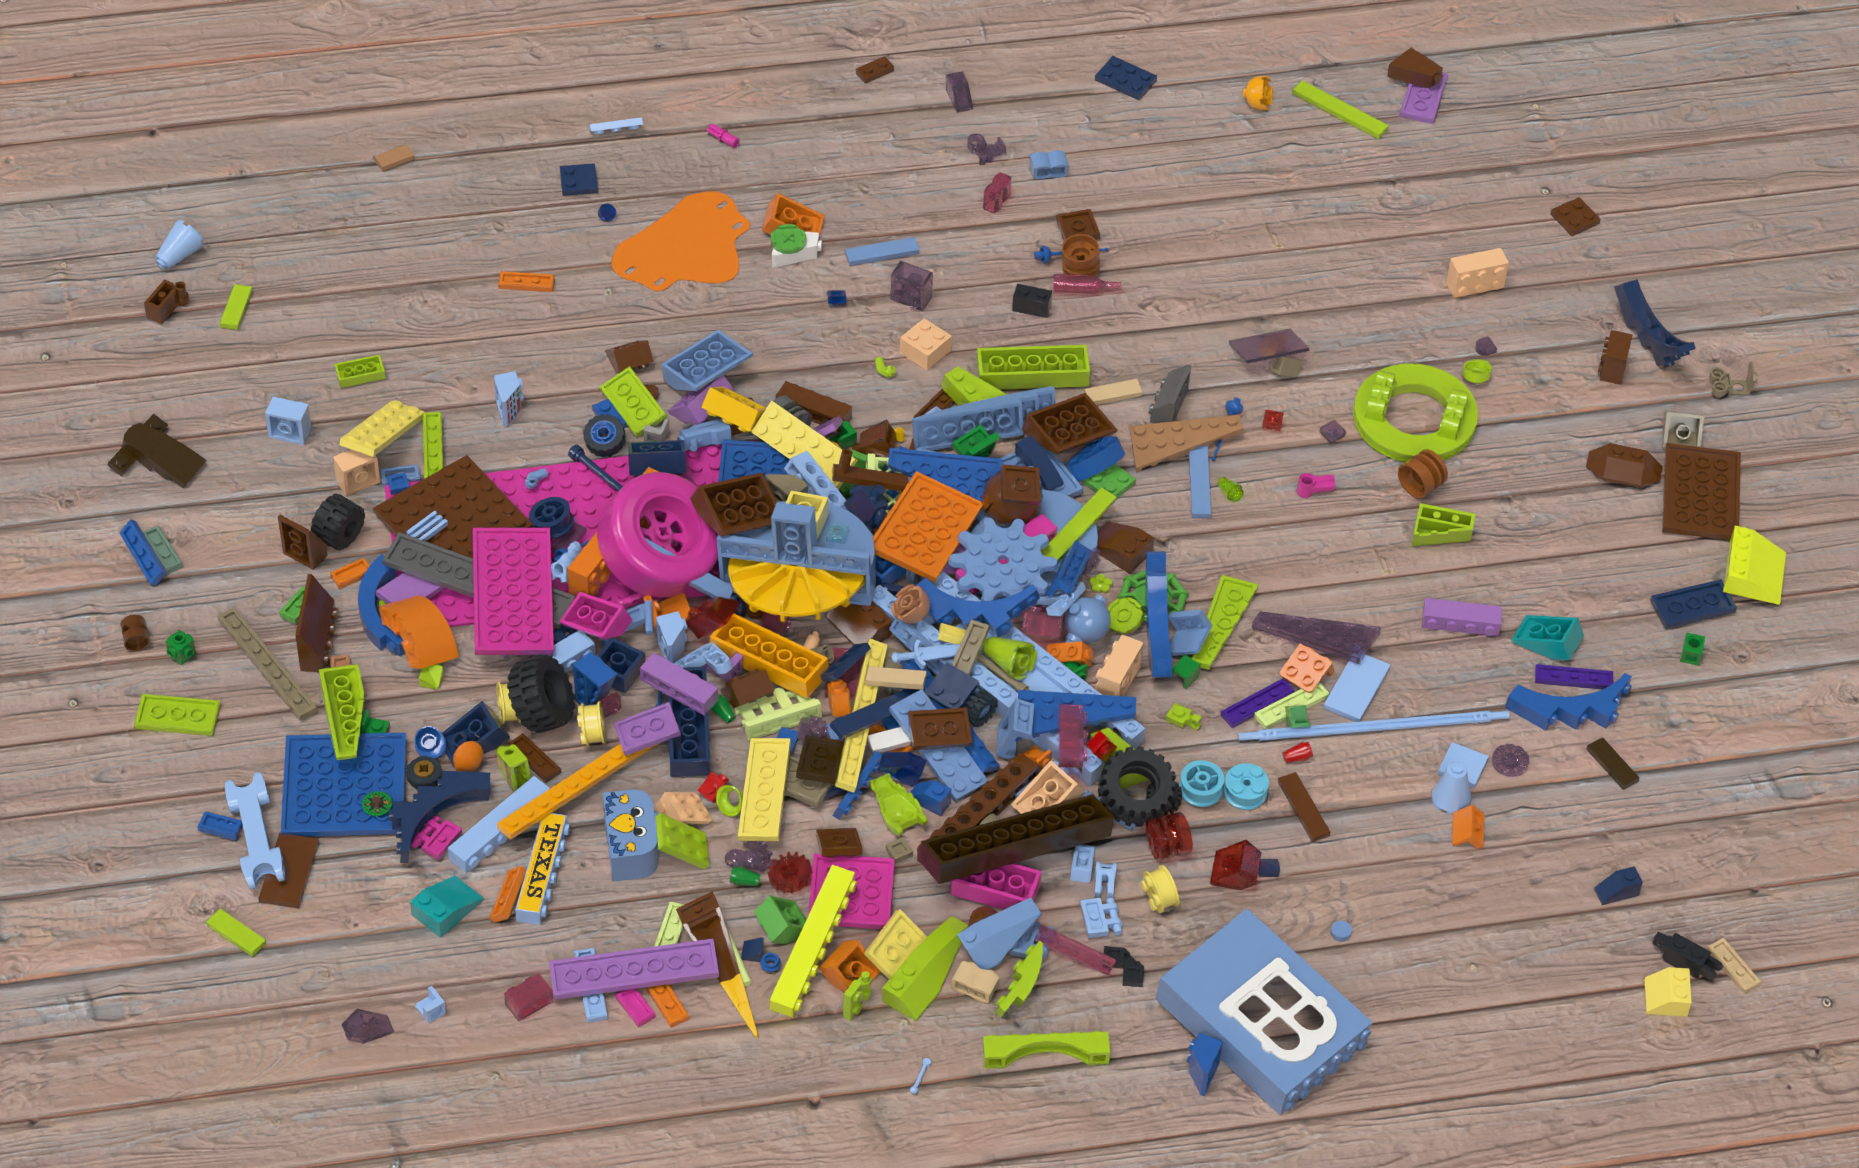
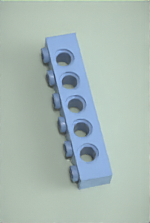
(818, 483)

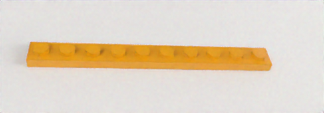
(566, 791)

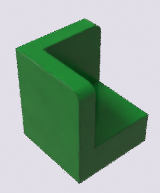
(847, 436)
(1187, 669)
(1296, 716)

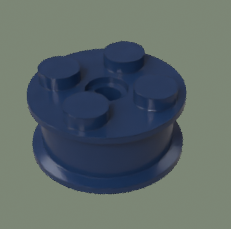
(552, 514)

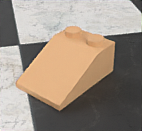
(1047, 789)

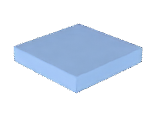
(1471, 759)

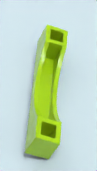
(1088, 1047)

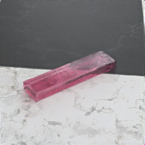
(1075, 950)

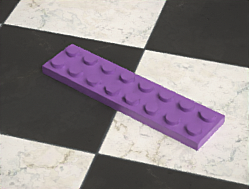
(633, 969)

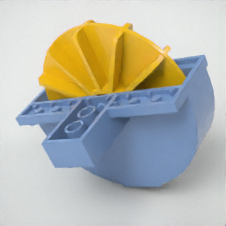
(791, 571)

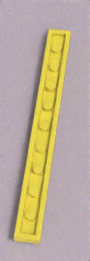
(855, 744)

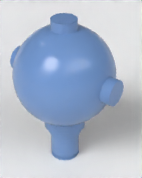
(1087, 620)

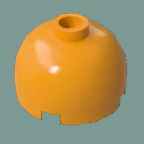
(1259, 93)

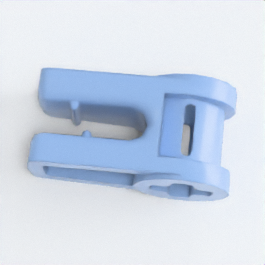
(1106, 873)

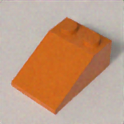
(787, 211)

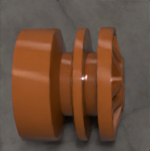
(1080, 255)
(1422, 473)

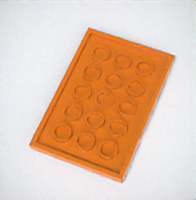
(925, 526)

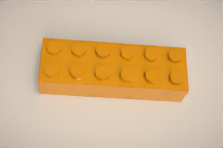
(784, 660)

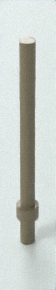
(1002, 674)

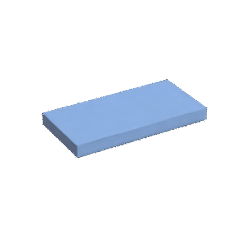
(1357, 688)

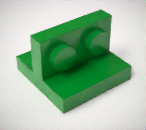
(976, 443)

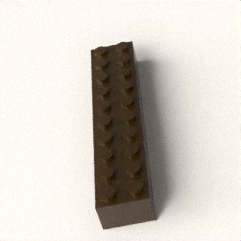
(1015, 838)

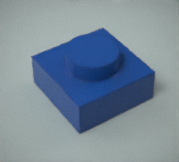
(397, 483)

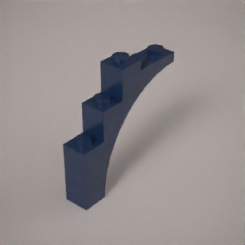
(1651, 332)
(451, 790)

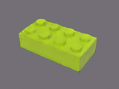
(359, 371)

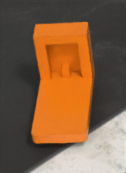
(1071, 652)

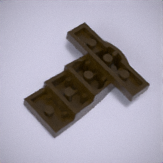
(157, 452)

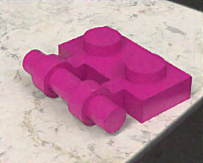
(440, 840)

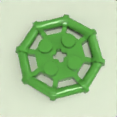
(1139, 592)

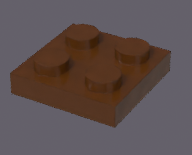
(1575, 216)
(1078, 223)
(839, 842)

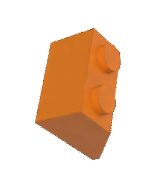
(847, 964)

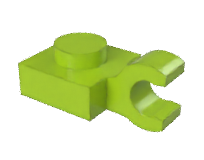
(1183, 716)

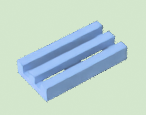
(425, 525)

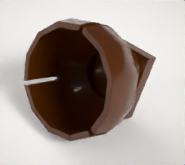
(1013, 495)

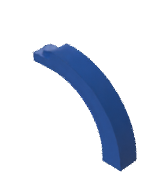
(380, 635)

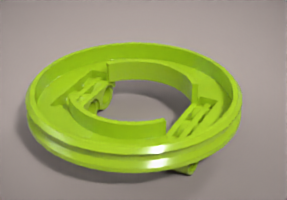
(1457, 421)

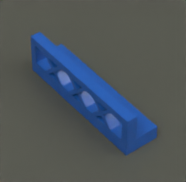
(1069, 569)

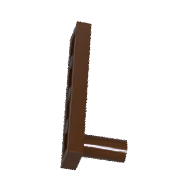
(845, 473)

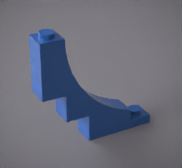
(1157, 616)

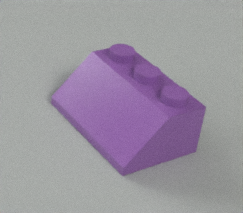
(689, 408)

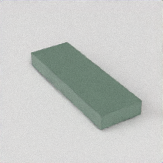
(163, 549)

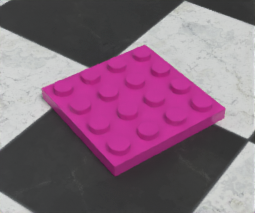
(871, 901)

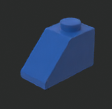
(932, 796)

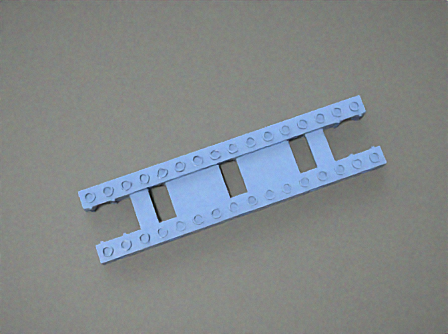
(1046, 676)

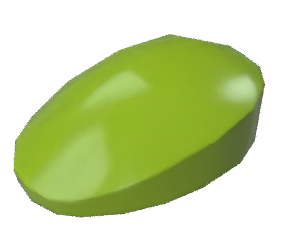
(1477, 370)

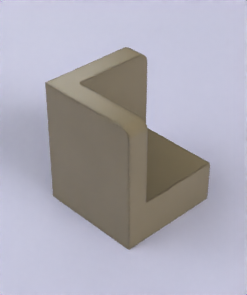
(1286, 366)

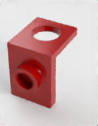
(1101, 745)

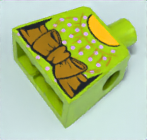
(512, 759)

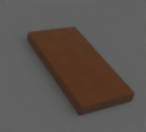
(298, 859)

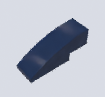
(1033, 455)

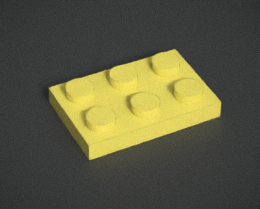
(894, 943)

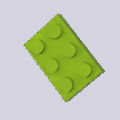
(682, 841)

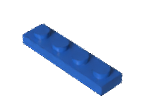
(143, 552)
(863, 779)

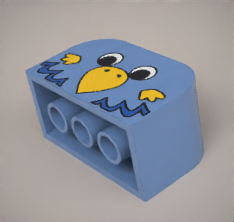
(630, 834)

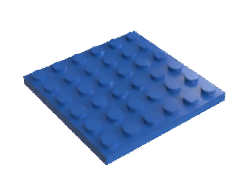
(327, 794)

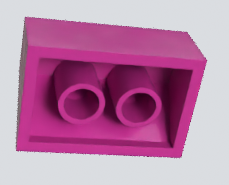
(596, 617)

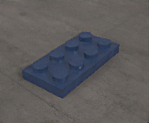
(1693, 604)

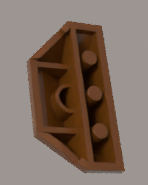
(1624, 465)

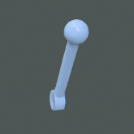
(926, 1063)

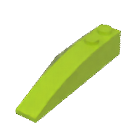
(343, 706)
(924, 971)

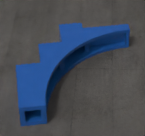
(995, 613)
(1547, 709)

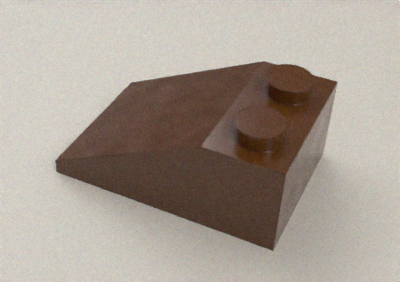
(301, 543)
(1124, 545)

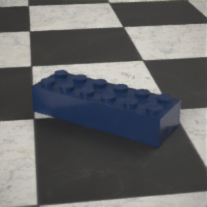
(691, 749)

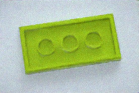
(633, 401)
(177, 714)

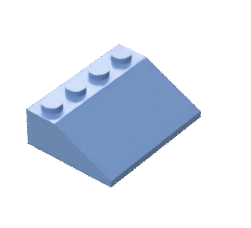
(704, 362)

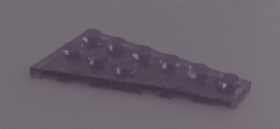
(1335, 638)

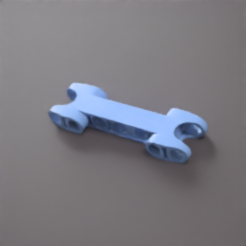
(261, 858)

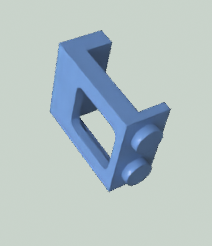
(1015, 722)

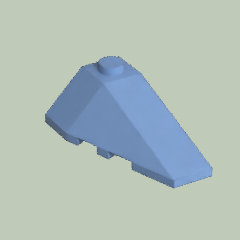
(995, 935)

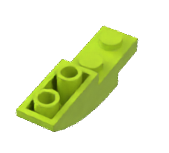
(1024, 979)

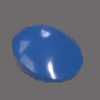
(430, 742)

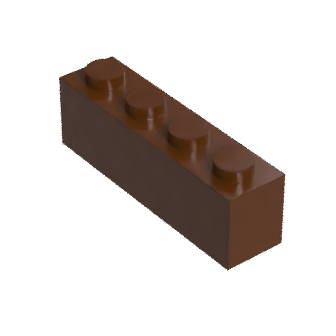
(819, 406)

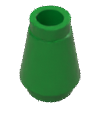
(723, 709)
(744, 877)

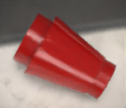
(1297, 753)

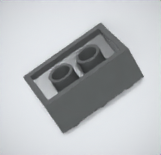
(1171, 396)

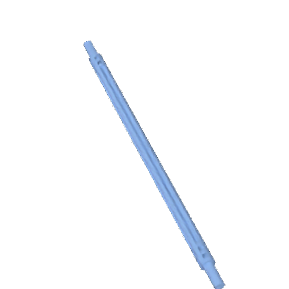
(1375, 725)

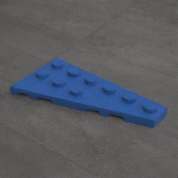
(959, 472)
(1098, 708)

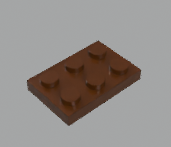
(939, 728)

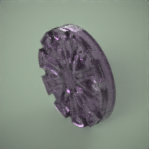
(1510, 760)

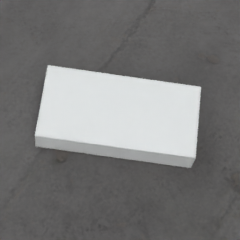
(888, 740)

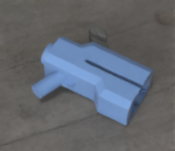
(704, 434)

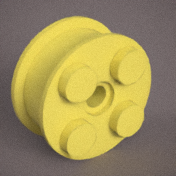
(505, 710)
(591, 723)
(1160, 889)

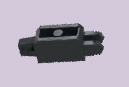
(1687, 954)

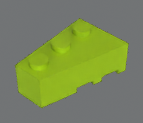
(1442, 525)

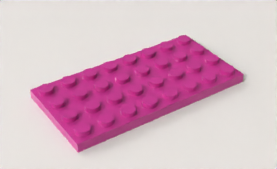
(512, 591)

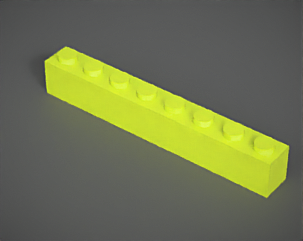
(812, 941)

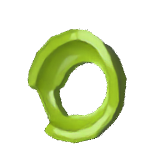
(723, 801)

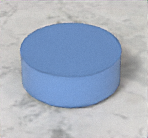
(1341, 931)

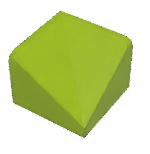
(431, 677)

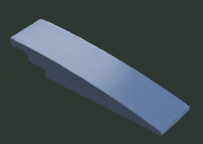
(997, 414)

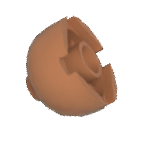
(911, 604)

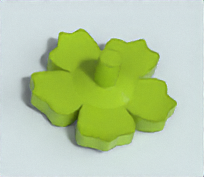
(1100, 583)

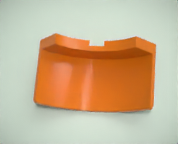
(422, 628)

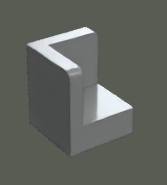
(656, 433)

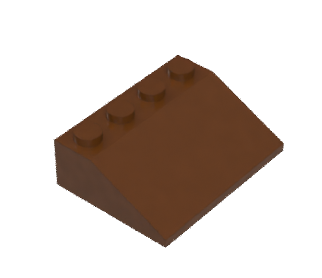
(1068, 424)
(735, 504)
(315, 626)

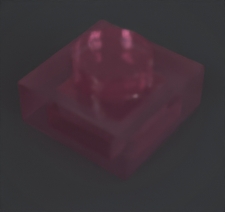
(611, 704)

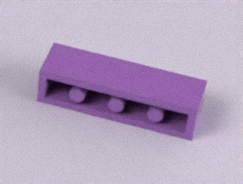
(1462, 617)
(679, 683)

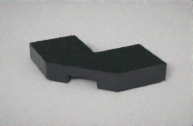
(1132, 970)

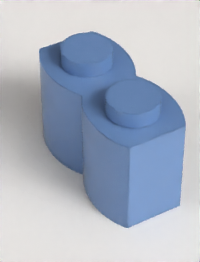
(1048, 164)

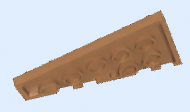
(1176, 438)

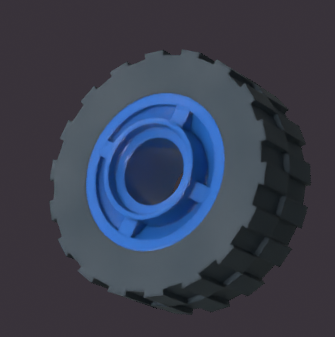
(604, 445)

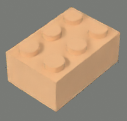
(1477, 272)
(1120, 667)

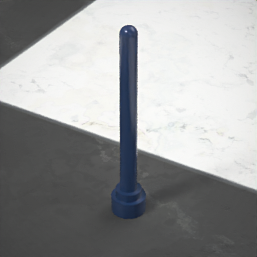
(577, 454)

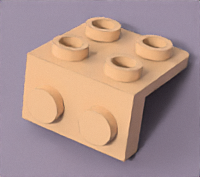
(683, 807)

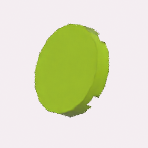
(1125, 615)

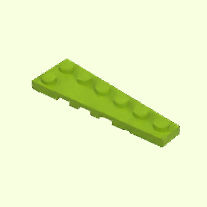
(1224, 613)

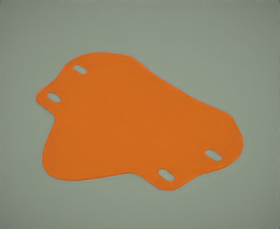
(685, 244)

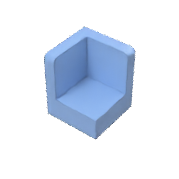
(432, 1006)

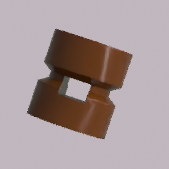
(134, 633)

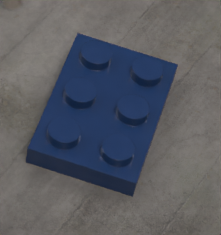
(1125, 78)

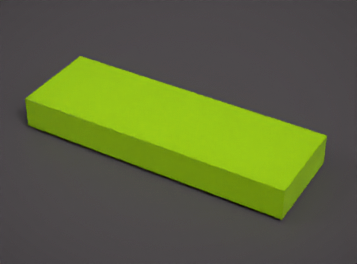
(236, 307)
(236, 932)

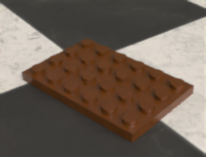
(1701, 491)

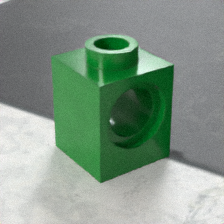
(1692, 649)

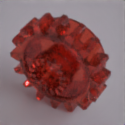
(790, 873)

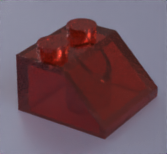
(711, 615)
(1236, 866)

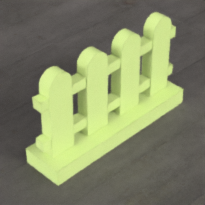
(772, 720)

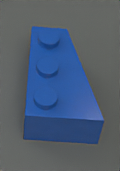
(592, 679)

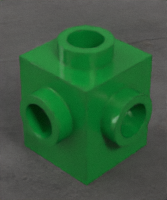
(180, 647)

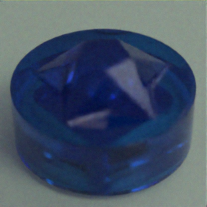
(607, 212)

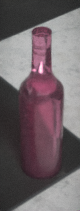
(1081, 284)

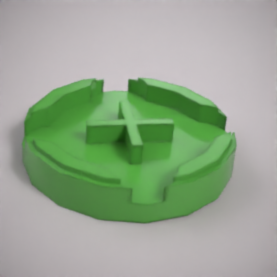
(788, 239)

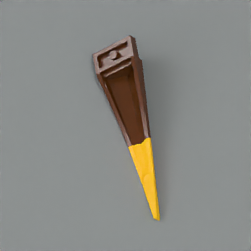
(704, 921)

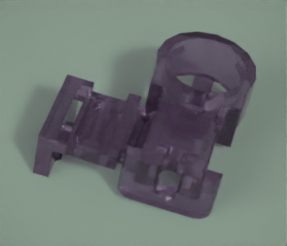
(984, 152)

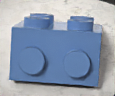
(1191, 631)

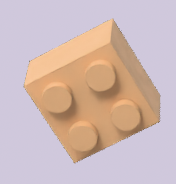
(925, 344)
(355, 471)

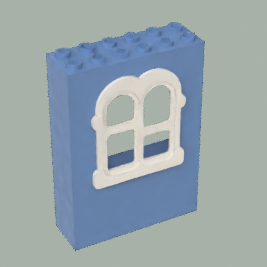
(1230, 969)

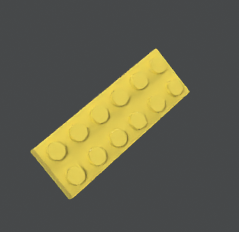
(382, 428)
(794, 437)
(764, 789)

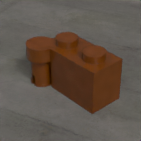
(165, 300)

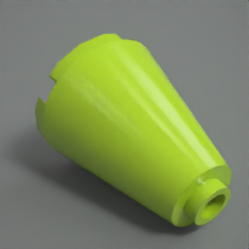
(1011, 655)

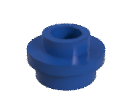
(770, 958)

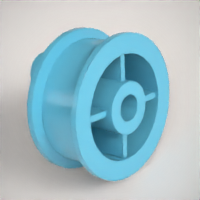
(1201, 783)
(1246, 786)

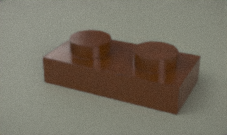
(874, 69)

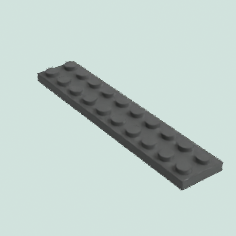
(449, 569)

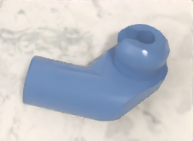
(533, 478)

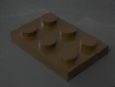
(820, 759)

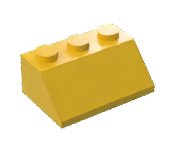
(733, 408)

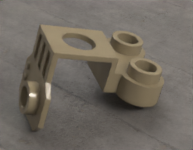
(1722, 382)

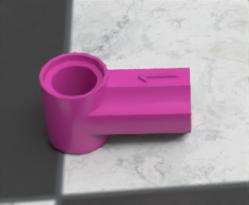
(1311, 484)

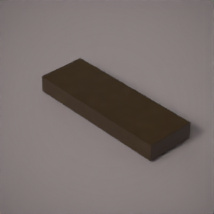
(1612, 763)

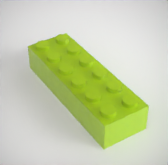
(1034, 366)

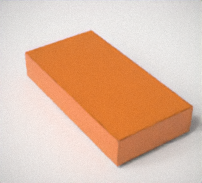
(350, 573)

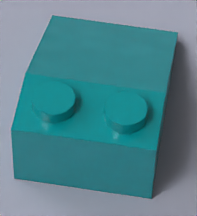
(1550, 635)
(444, 904)

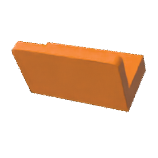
(1468, 826)

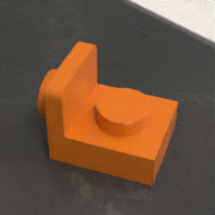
(1039, 756)

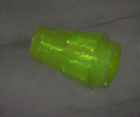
(1231, 489)

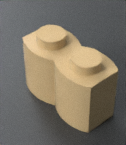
(975, 981)

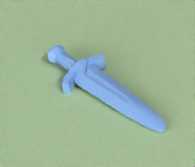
(926, 654)

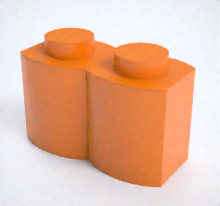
(839, 698)

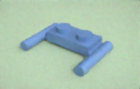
(641, 615)

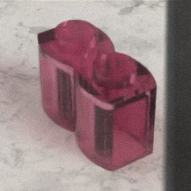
(997, 192)

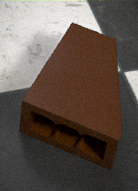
(1415, 69)

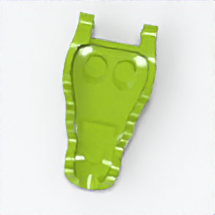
(896, 805)

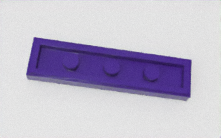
(1573, 677)
(1247, 707)

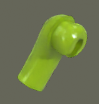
(882, 369)

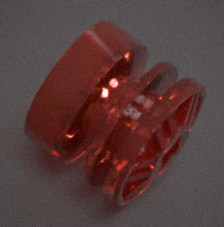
(1169, 836)

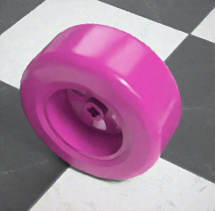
(633, 558)

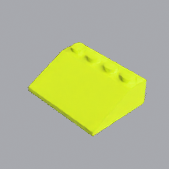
(1754, 566)

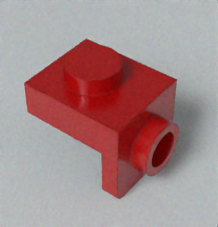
(712, 784)

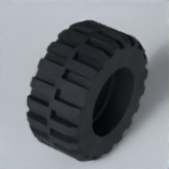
(541, 693)
(1145, 764)

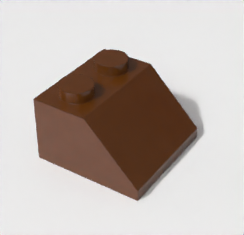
(630, 354)

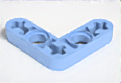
(709, 654)

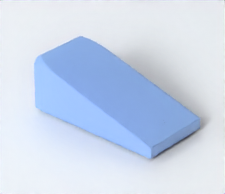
(1082, 863)

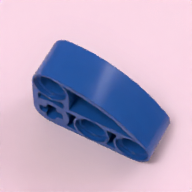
(1095, 457)

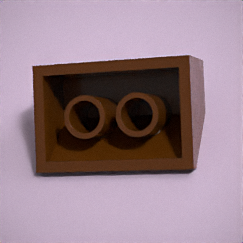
(860, 622)

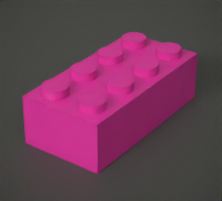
(999, 886)

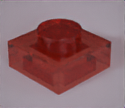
(1273, 420)

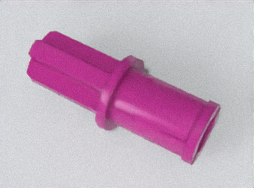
(723, 135)

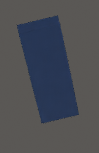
(847, 660)

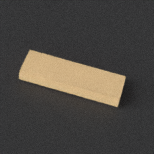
(1114, 391)
(895, 677)
(1734, 966)

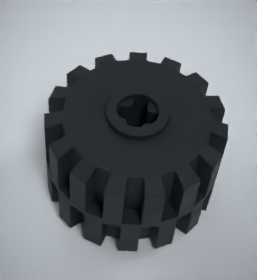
(338, 521)

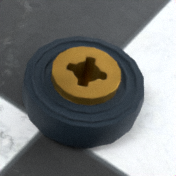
(417, 773)

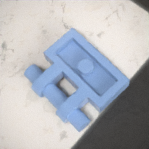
(1094, 917)

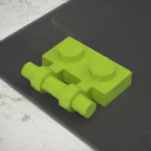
(856, 992)

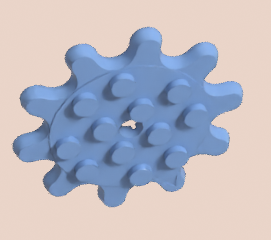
(996, 543)

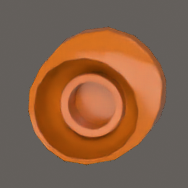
(468, 756)

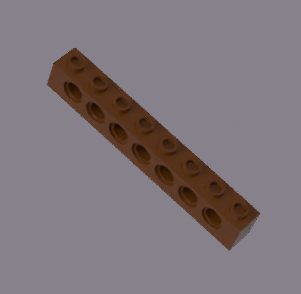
(1013, 778)

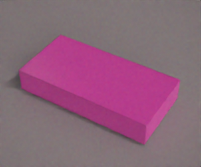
(635, 1006)

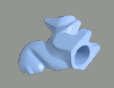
(559, 568)

